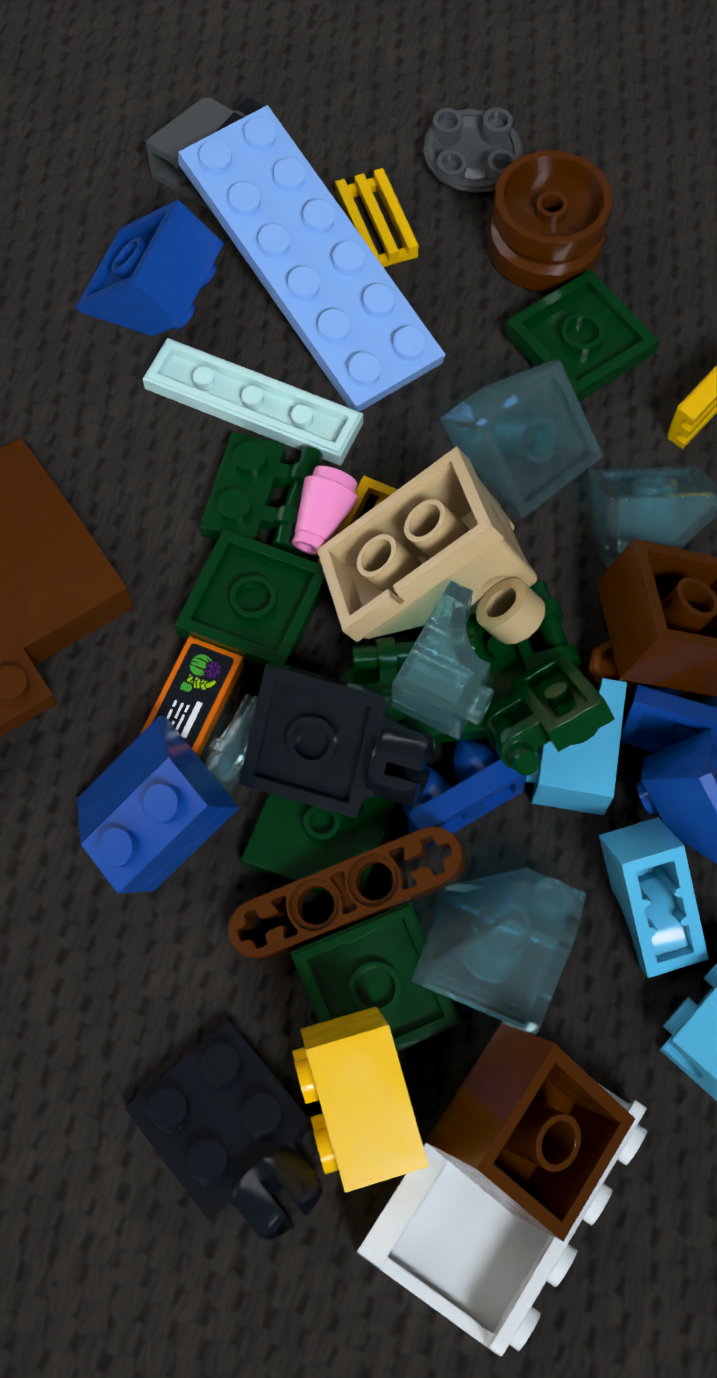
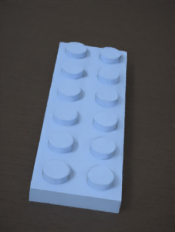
(310, 259)

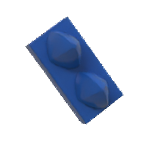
(663, 718)
(481, 787)

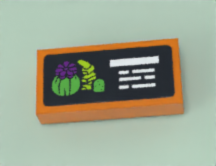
(197, 691)

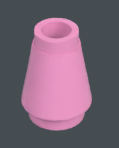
(323, 507)

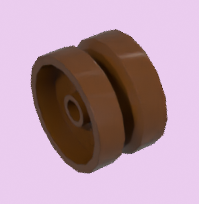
(549, 219)

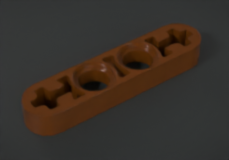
(349, 901)

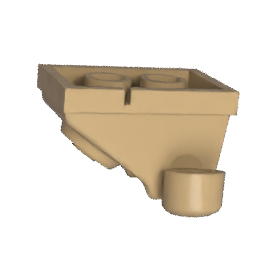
(407, 549)

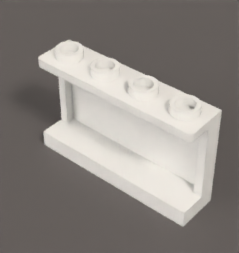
(471, 1253)

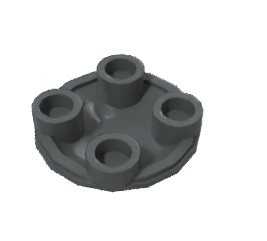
(471, 147)

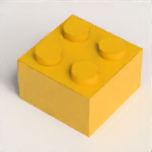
(364, 1100)

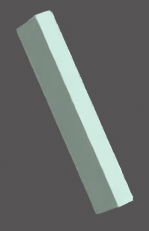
(253, 400)

